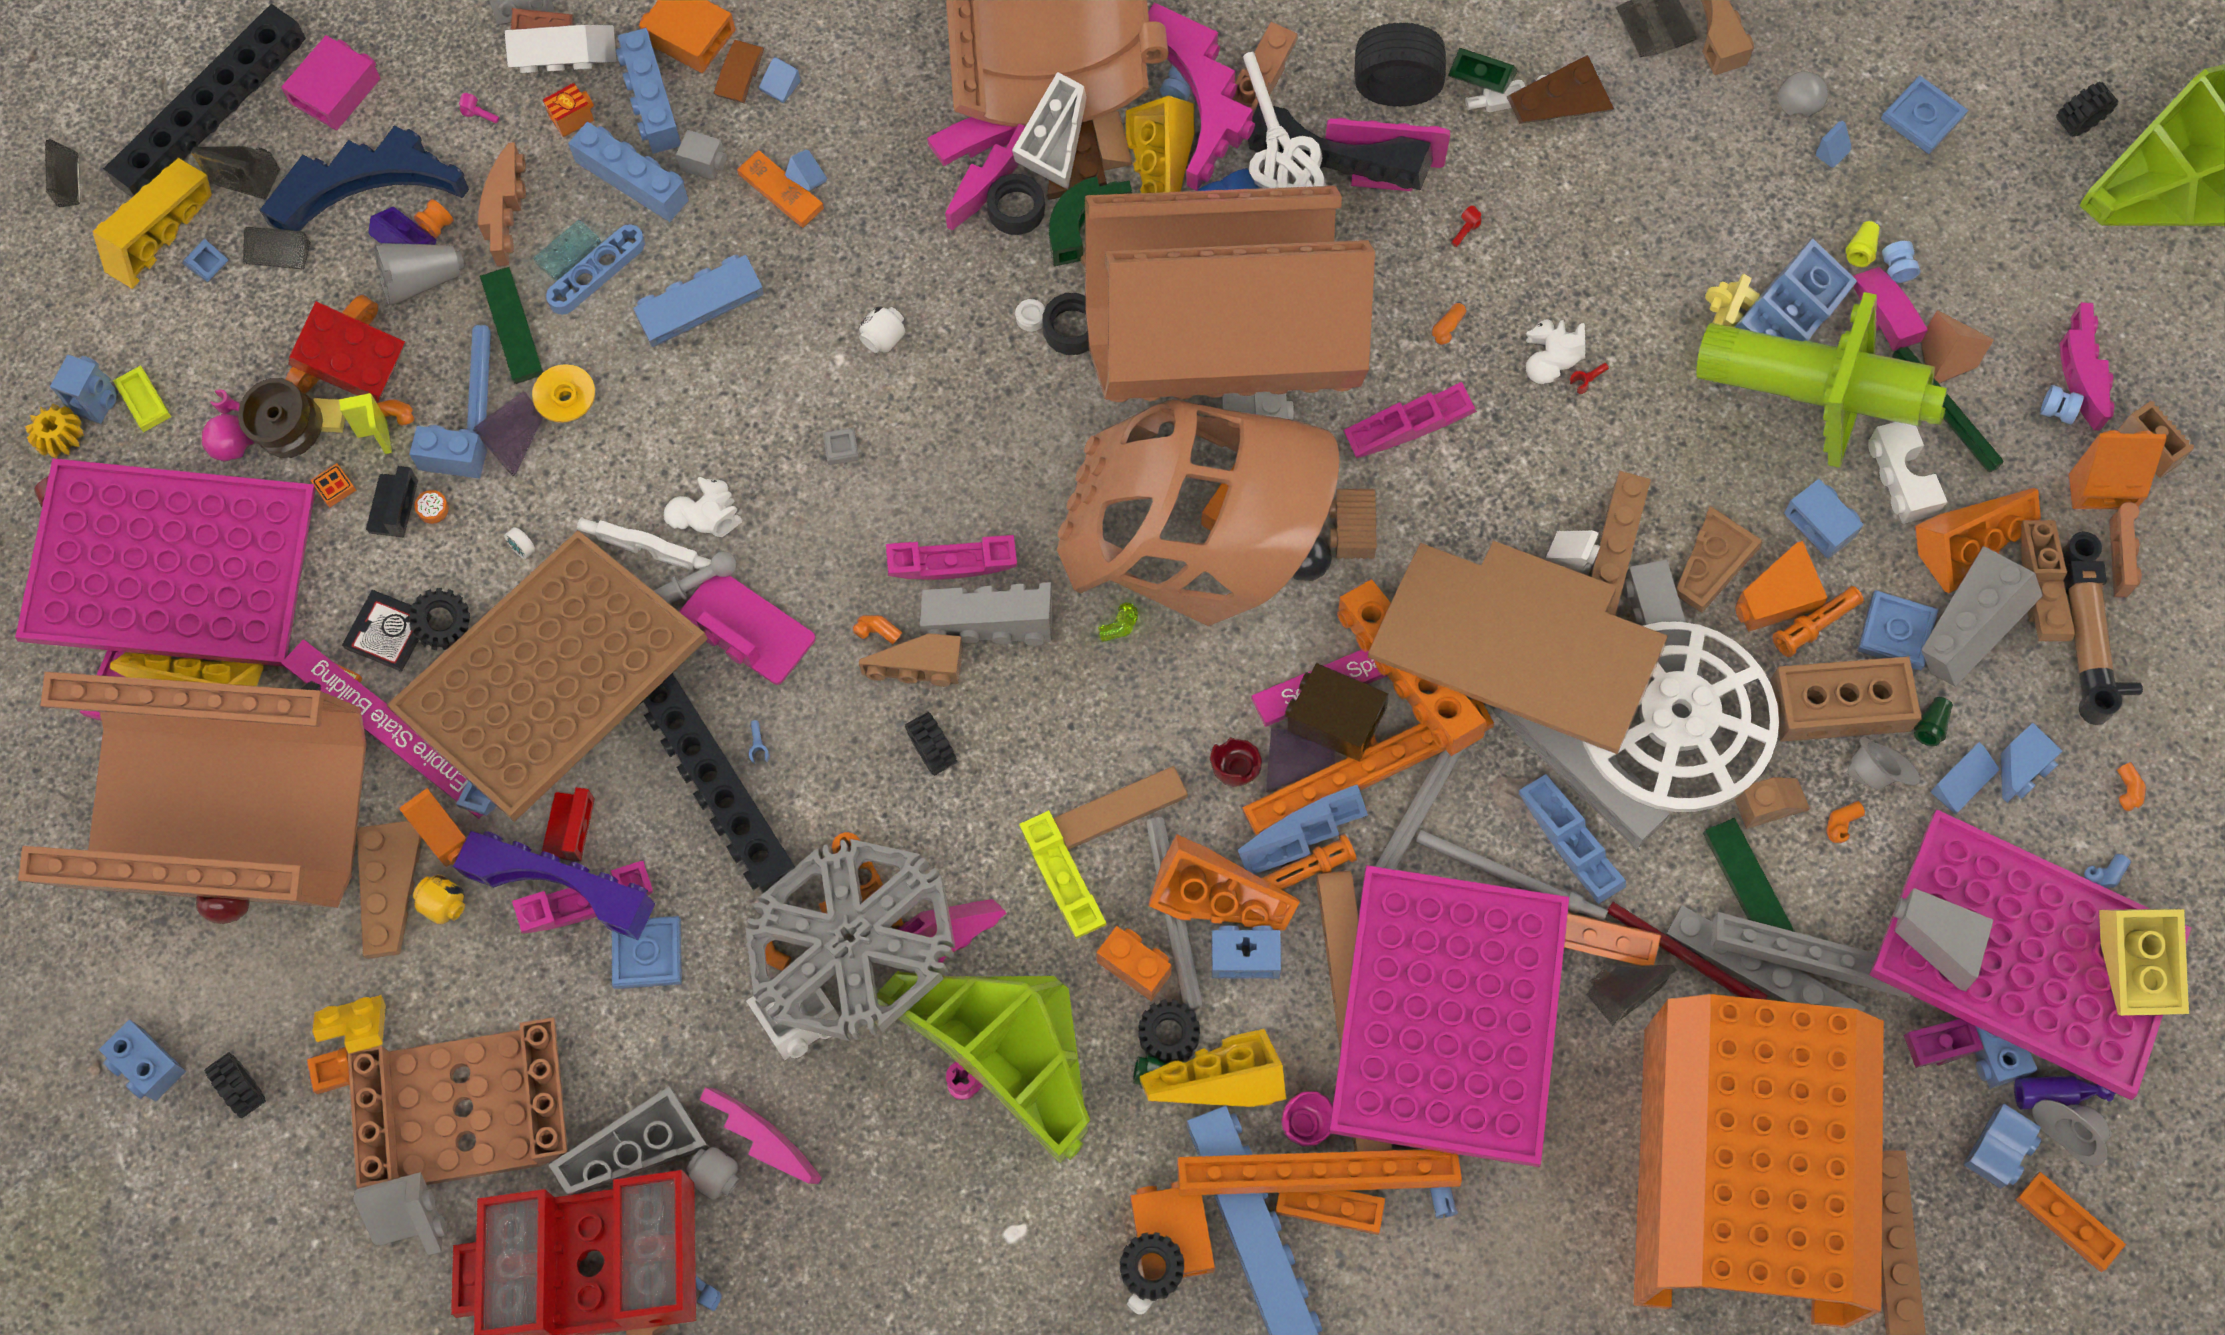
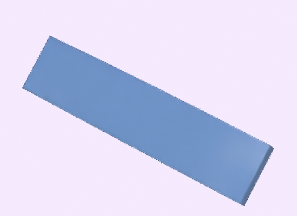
(1309, 825)
(1572, 839)

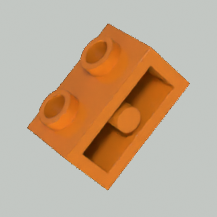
(1134, 962)

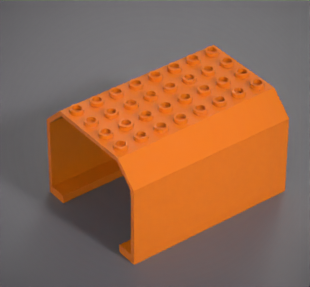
(1762, 1154)

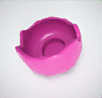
(224, 438)
(1307, 1118)

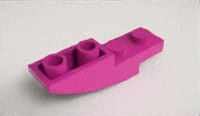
(2083, 369)

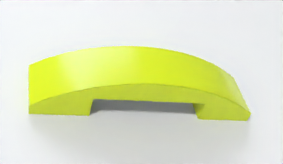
(1062, 875)

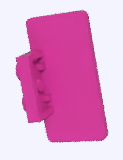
(1370, 132)
(748, 627)

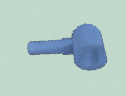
(757, 742)
(709, 1296)

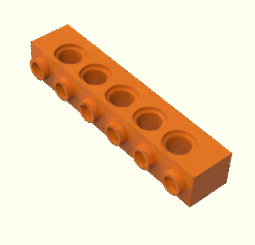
(1453, 733)

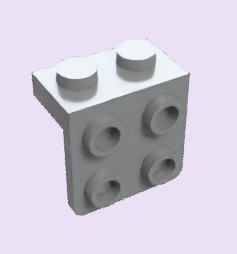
(401, 1211)

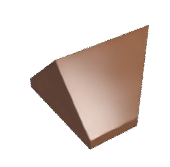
(1952, 347)

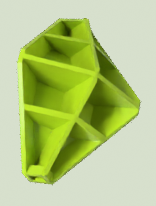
(2173, 167)
(1014, 1041)

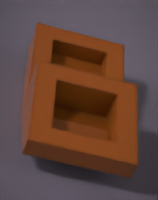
(737, 71)

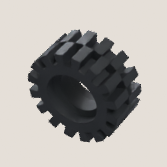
(2087, 109)
(433, 600)
(931, 743)
(1175, 1012)
(235, 1085)
(1152, 1288)

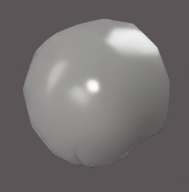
(1803, 94)

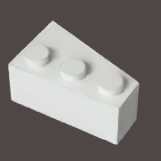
(560, 47)
(1053, 131)

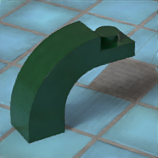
(1069, 218)

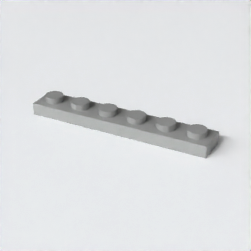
(1797, 951)
(1773, 979)

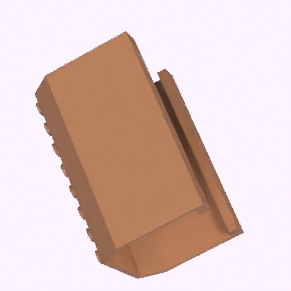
(1225, 293)
(213, 791)

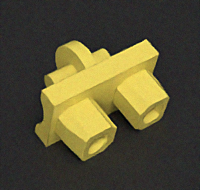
(1728, 299)

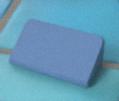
(1966, 778)

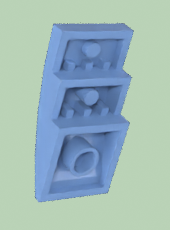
(1800, 296)

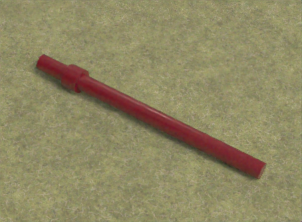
(1687, 955)

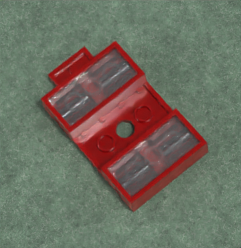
(529, 1251)

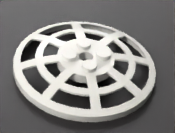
(1695, 730)

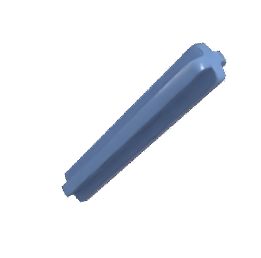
(478, 375)

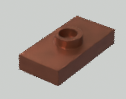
(538, 19)

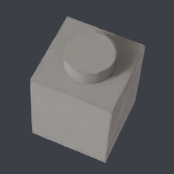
(701, 155)

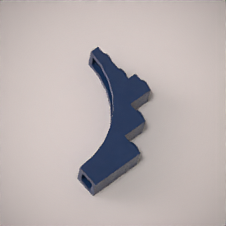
(357, 168)

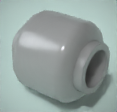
(713, 1172)

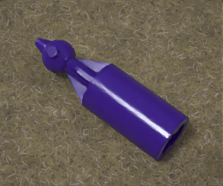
(2061, 1089)

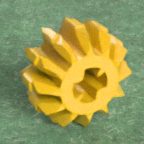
(54, 431)

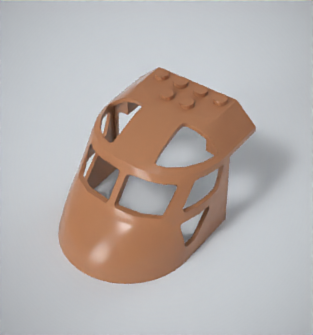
(1264, 528)

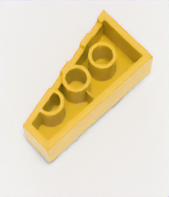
(149, 220)

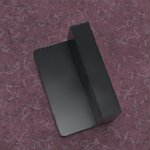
(392, 503)

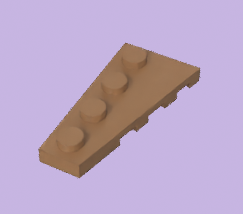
(386, 881)

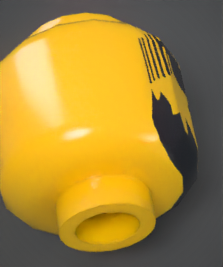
(439, 899)

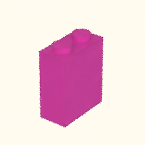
(331, 82)

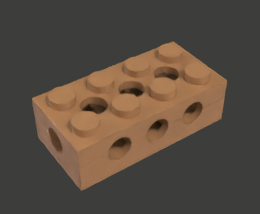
(1854, 681)

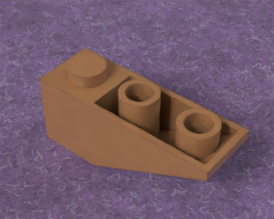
(923, 659)

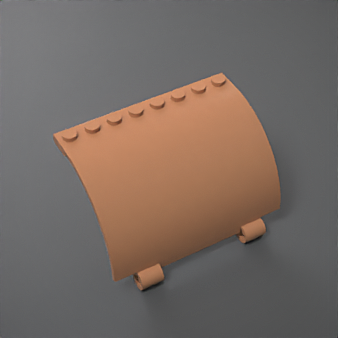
(1013, 49)

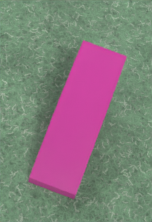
(1894, 309)

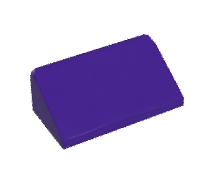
(396, 228)

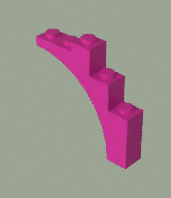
(1223, 120)

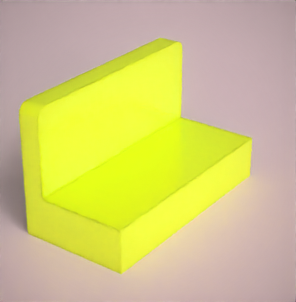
(366, 419)

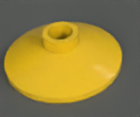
(559, 382)

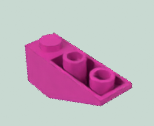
(966, 922)

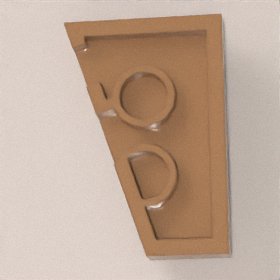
(1717, 557)

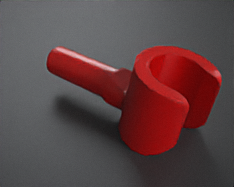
(1473, 220)
(1587, 377)

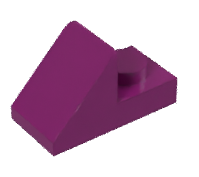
(1943, 1043)

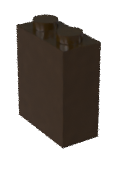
(1336, 711)

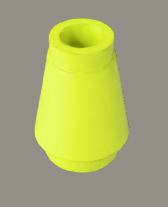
(1863, 245)

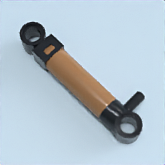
(2085, 589)

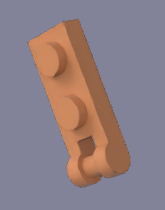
(2124, 550)

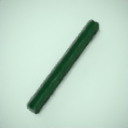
(1960, 423)

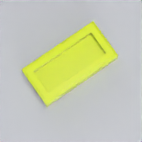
(142, 398)

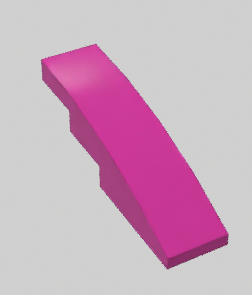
(968, 137)
(977, 181)
(1408, 422)
(768, 1142)

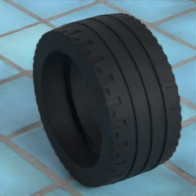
(1400, 64)

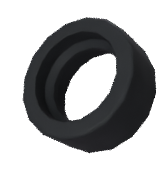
(1010, 184)
(1060, 343)

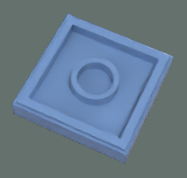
(1924, 114)
(1897, 628)
(651, 959)

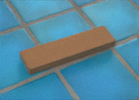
(1121, 807)

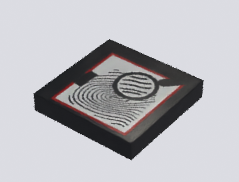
(383, 631)

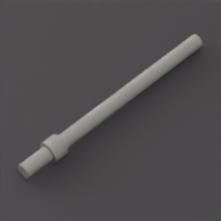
(1576, 901)

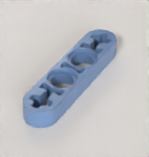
(600, 272)

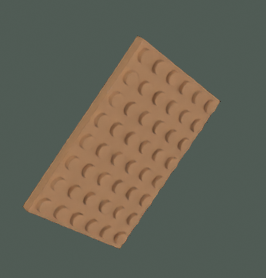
(546, 674)

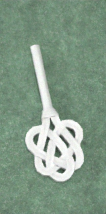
(1292, 148)

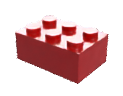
(345, 352)

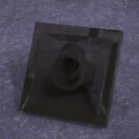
(238, 168)
(1627, 988)

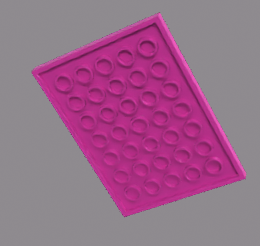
(166, 563)
(2043, 960)
(1451, 1016)

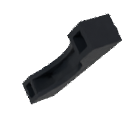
(1395, 161)

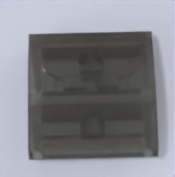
(1656, 25)

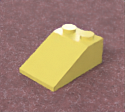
(2146, 960)

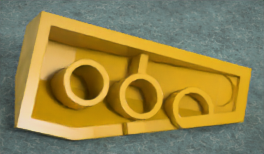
(1161, 142)
(186, 669)
(1236, 1074)

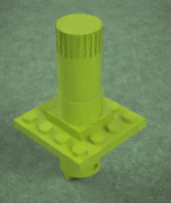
(1839, 378)

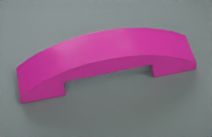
(952, 560)
(568, 906)

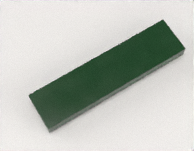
(511, 325)
(1745, 875)

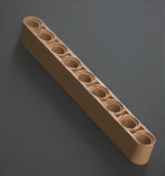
(1339, 929)

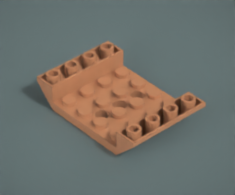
(409, 1103)

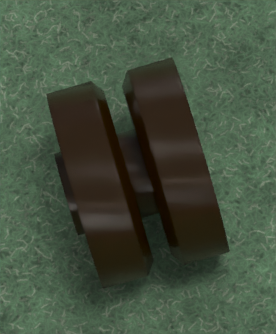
(280, 418)

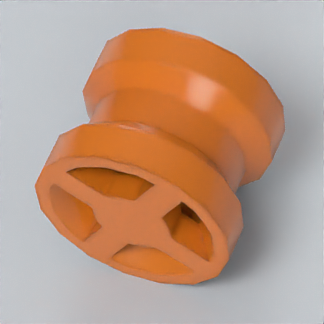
(433, 218)

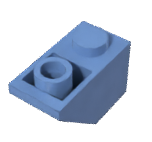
(2024, 759)

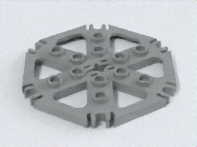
(851, 961)

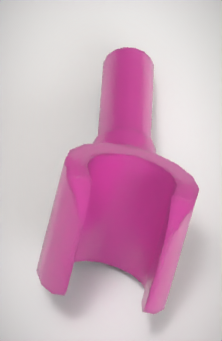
(468, 108)
(226, 404)

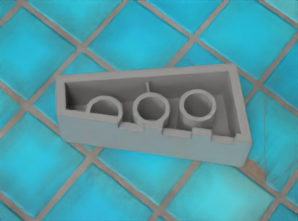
(989, 614)
(1979, 615)
(632, 1144)

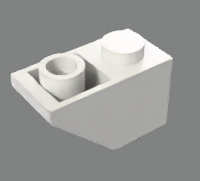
(1574, 550)

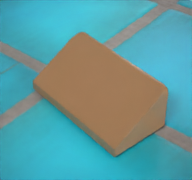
(1111, 141)

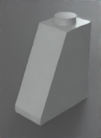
(1944, 935)

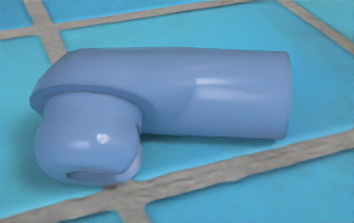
(2109, 876)

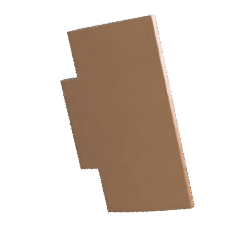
(1521, 640)

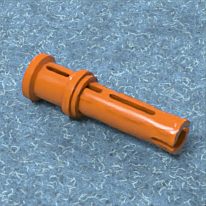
(1808, 627)
(1320, 857)

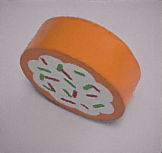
(431, 506)

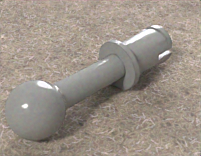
(722, 565)

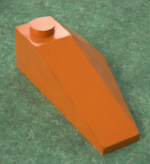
(1955, 538)
(1212, 888)

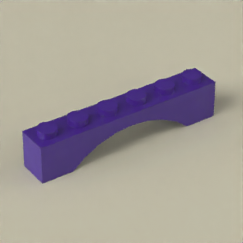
(496, 863)

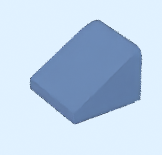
(780, 80)
(1834, 145)
(805, 170)
(205, 260)

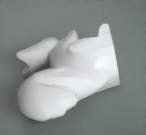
(1561, 352)
(707, 515)

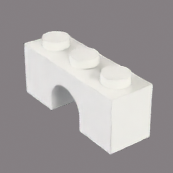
(1911, 495)

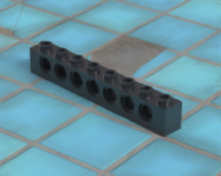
(207, 100)
(725, 785)

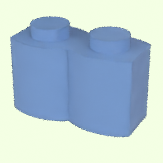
(2003, 1146)

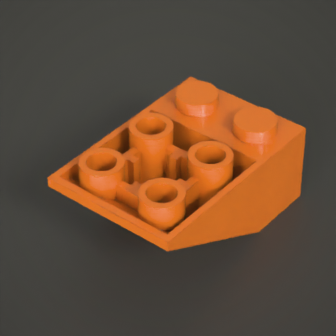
(2116, 470)

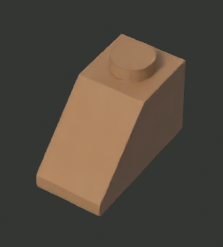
(1771, 801)

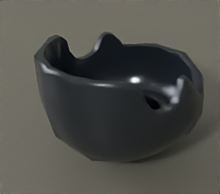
(1315, 563)

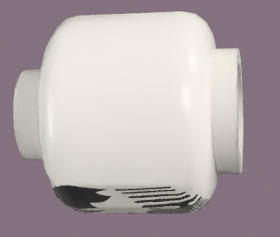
(882, 329)

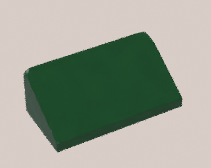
(1482, 71)

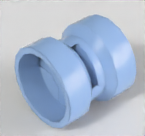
(1175, 85)
(1900, 261)
(2067, 407)

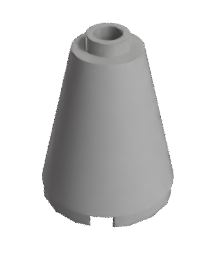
(415, 268)

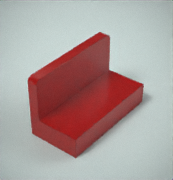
(569, 824)

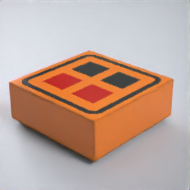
(333, 485)

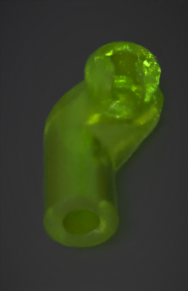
(1122, 625)

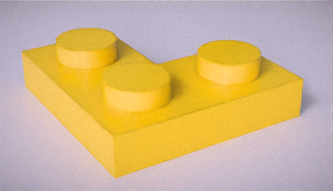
(359, 1021)

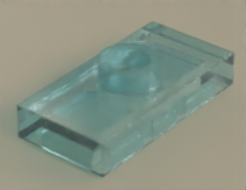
(567, 250)

